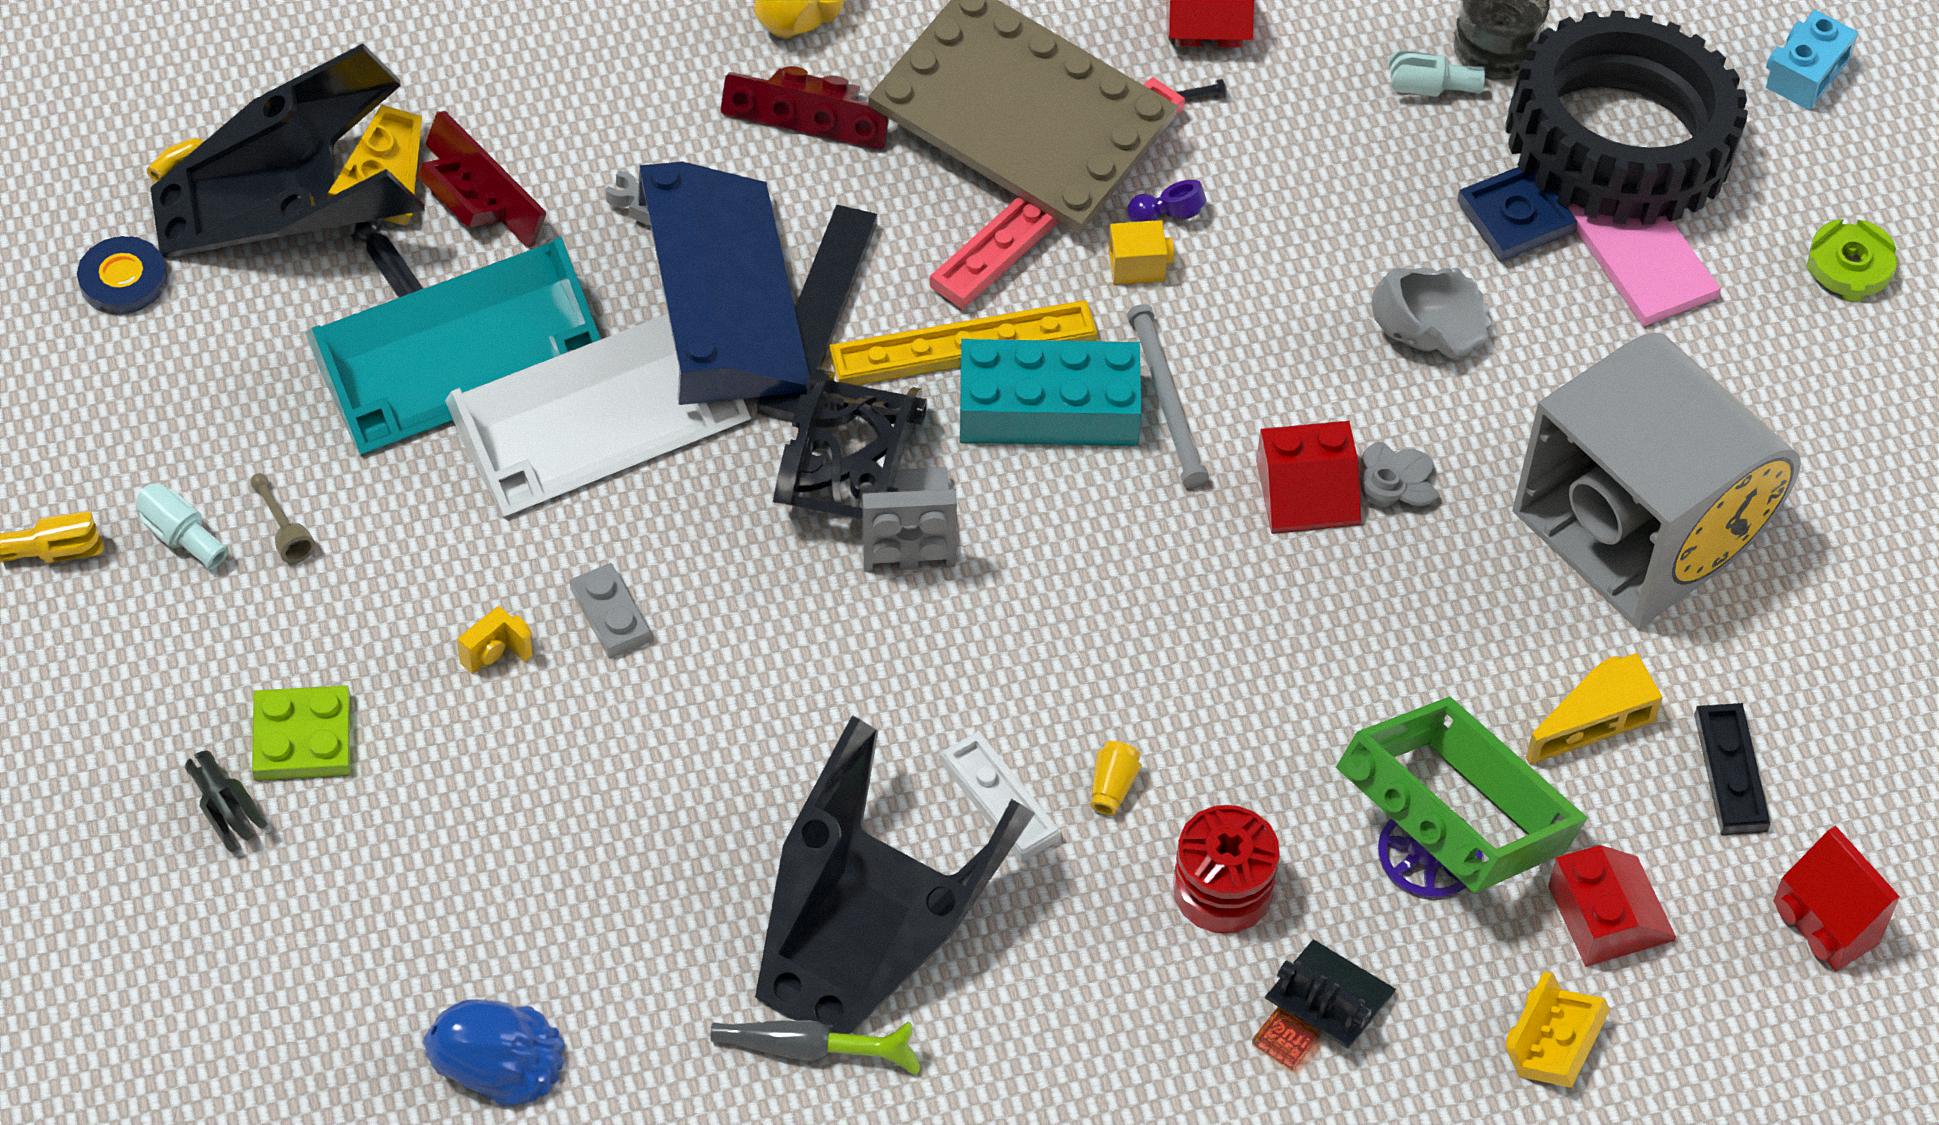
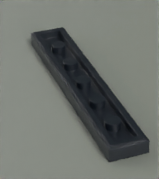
(826, 294)

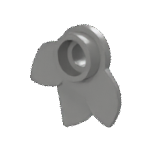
(1396, 476)

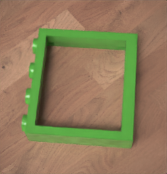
(1483, 761)

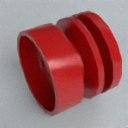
(1226, 868)

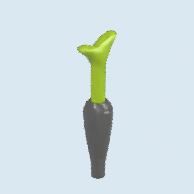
(814, 1041)

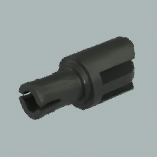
(222, 799)

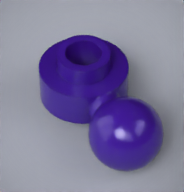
(1178, 200)

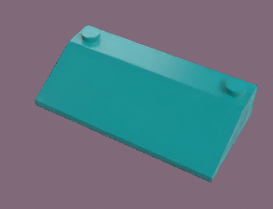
(406, 355)

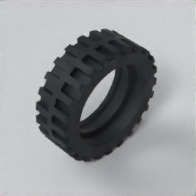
(1613, 175)

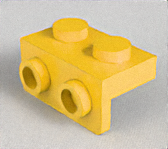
(1555, 1032)

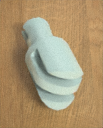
(1432, 74)
(179, 524)

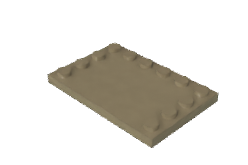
(1023, 108)

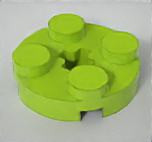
(1846, 277)

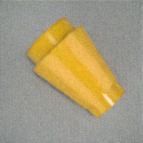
(1113, 776)

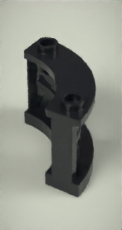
(805, 472)

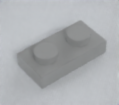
(610, 610)

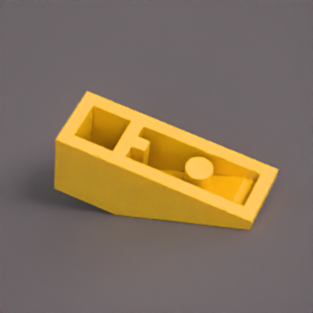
(1605, 703)

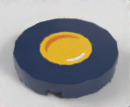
(121, 274)

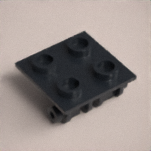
(1329, 993)

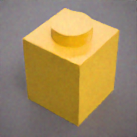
(1139, 252)

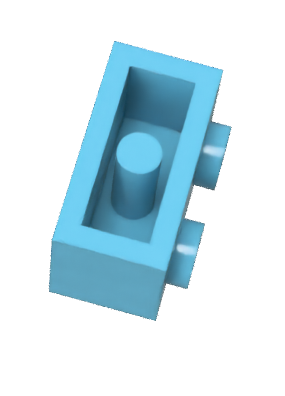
(1810, 59)

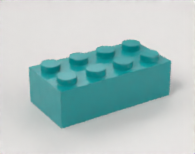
(1050, 392)

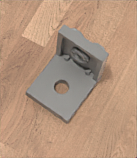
(909, 523)

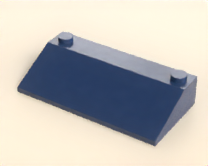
(723, 283)

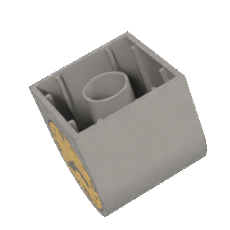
(1650, 476)

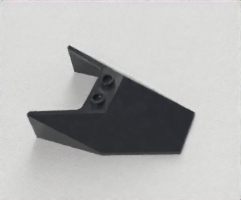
(276, 163)
(854, 911)

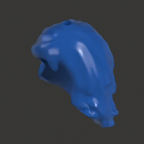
(496, 1050)

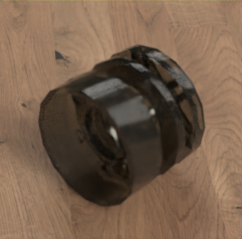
(1498, 34)

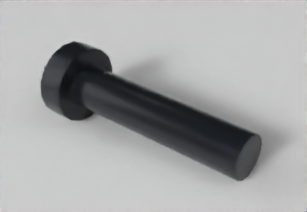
(1216, 89)

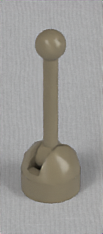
(287, 532)

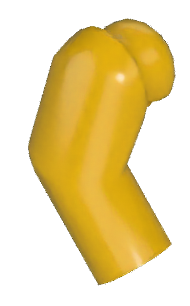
(171, 157)

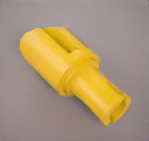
(54, 539)

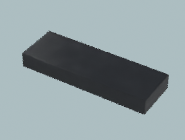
(1732, 769)

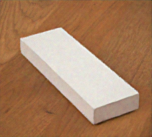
(992, 786)

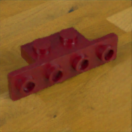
(806, 105)
(476, 184)

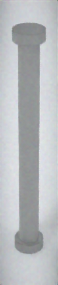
(1193, 473)

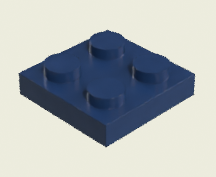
(1515, 213)

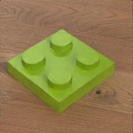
(301, 733)

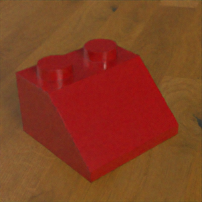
(1210, 19)
(1309, 476)
(1836, 900)
(1608, 904)

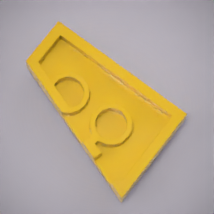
(387, 144)

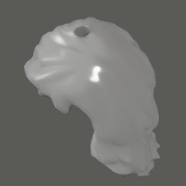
(1432, 310)

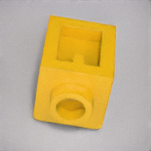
(490, 636)

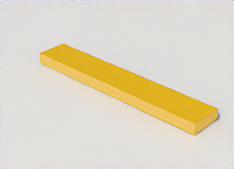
(940, 346)

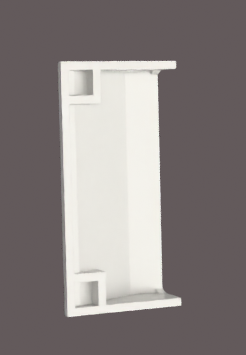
(583, 417)

